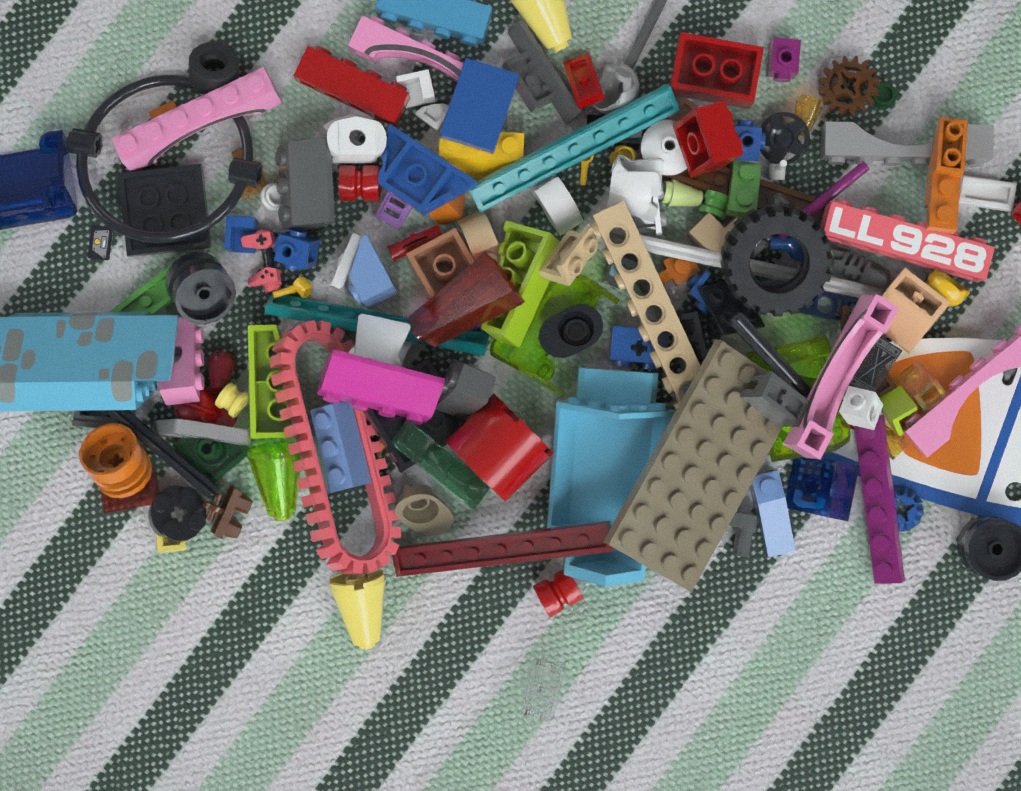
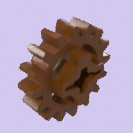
(856, 79)

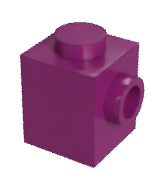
(783, 59)

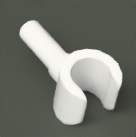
(777, 171)

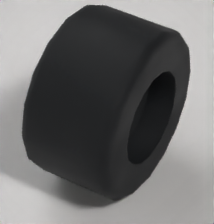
(212, 55)

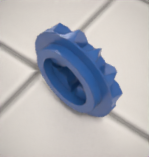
(914, 513)

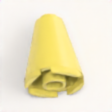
(547, 20)
(360, 605)

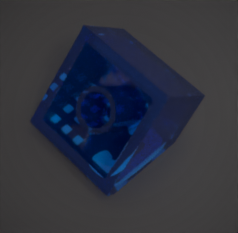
(822, 487)

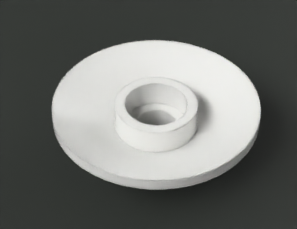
(653, 147)

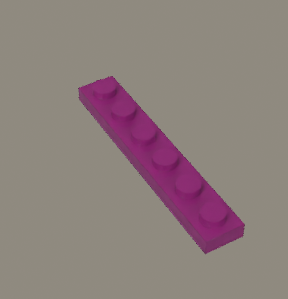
(880, 503)

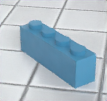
(446, 18)

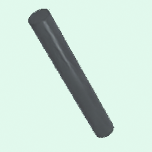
(644, 33)

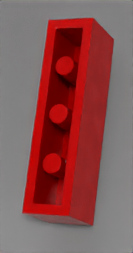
(352, 86)

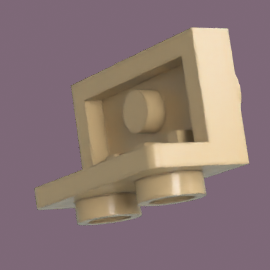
(570, 256)

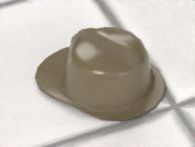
(423, 510)

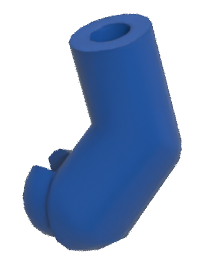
(789, 245)

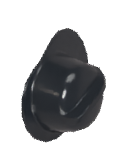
(571, 331)

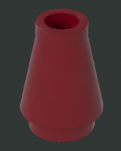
(220, 370)

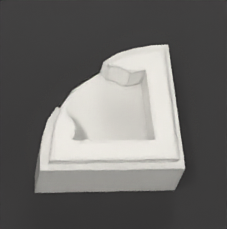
(433, 115)

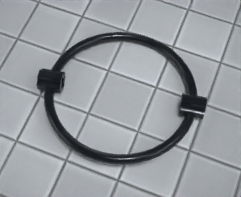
(88, 143)

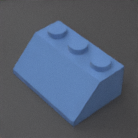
(369, 277)
(339, 447)

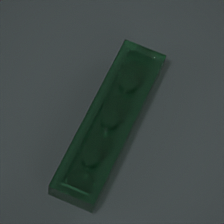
(440, 464)

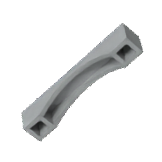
(849, 142)

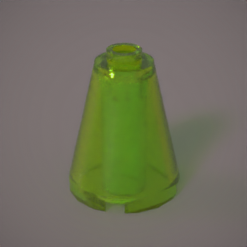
(275, 478)

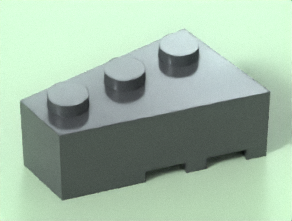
(464, 390)

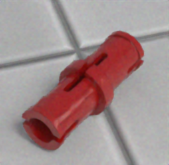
(398, 249)

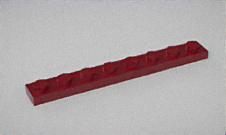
(502, 549)

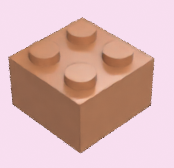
(439, 262)

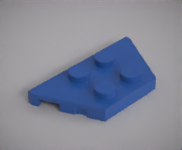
(419, 174)

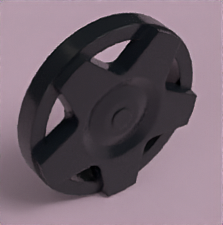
(784, 137)

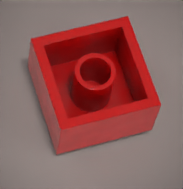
(708, 139)

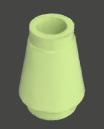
(681, 194)

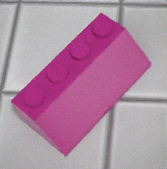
(379, 387)

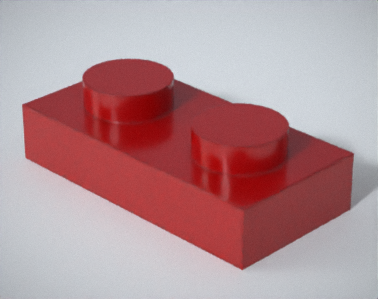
(584, 80)

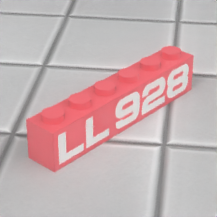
(906, 241)

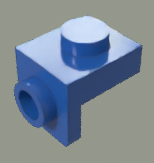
(694, 294)

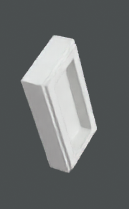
(987, 193)

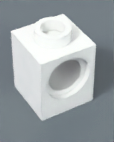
(861, 407)

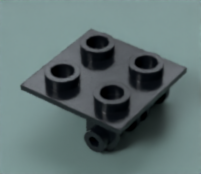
(722, 306)

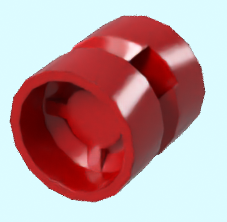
(359, 183)
(557, 593)

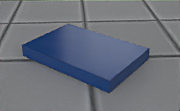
(479, 106)

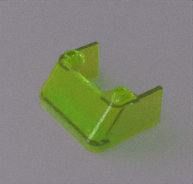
(531, 358)

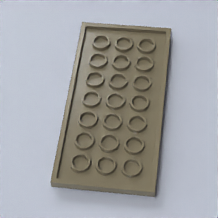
(696, 472)

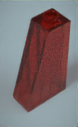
(466, 302)

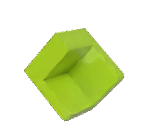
(897, 406)

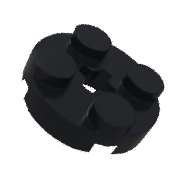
(170, 528)

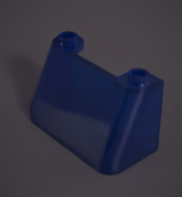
(37, 184)

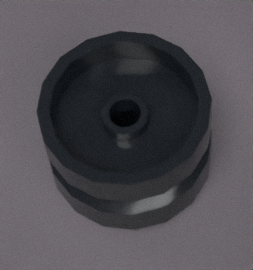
(200, 288)
(988, 534)

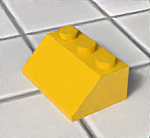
(481, 163)

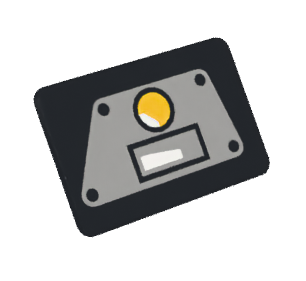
(100, 242)

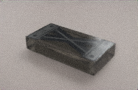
(876, 365)

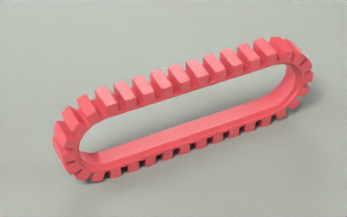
(339, 557)

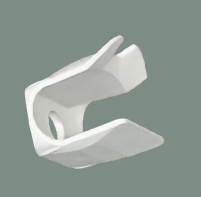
(341, 147)
(636, 184)
(381, 340)

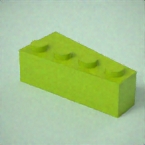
(521, 258)
(264, 410)

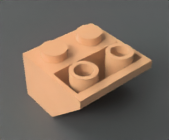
(917, 311)

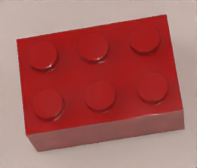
(716, 70)

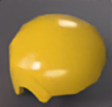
(947, 287)

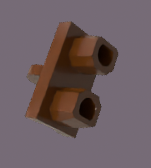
(223, 523)

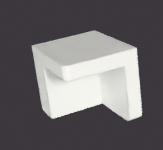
(419, 88)

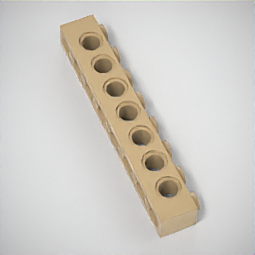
(620, 217)

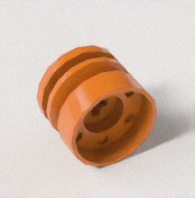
(115, 460)

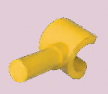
(584, 170)
(300, 285)

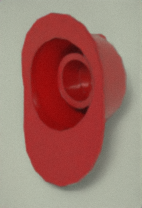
(204, 411)

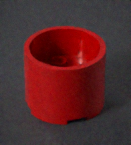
(499, 447)

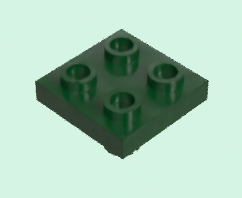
(211, 456)

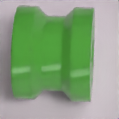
(715, 204)

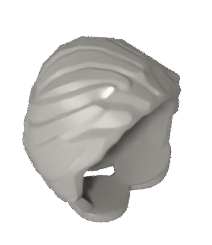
(619, 88)

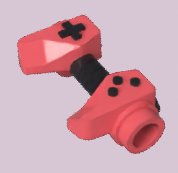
(269, 276)

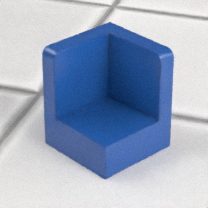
(235, 229)

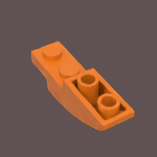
(945, 175)

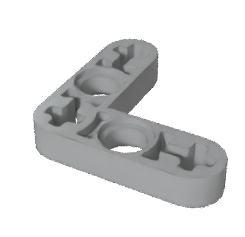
(185, 428)

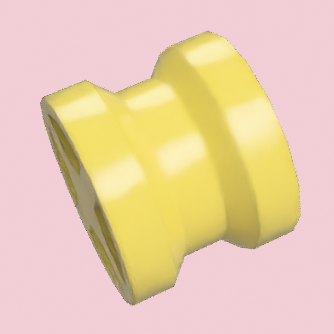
(232, 400)

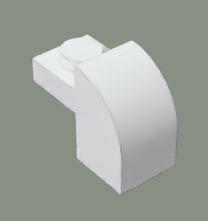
(557, 204)

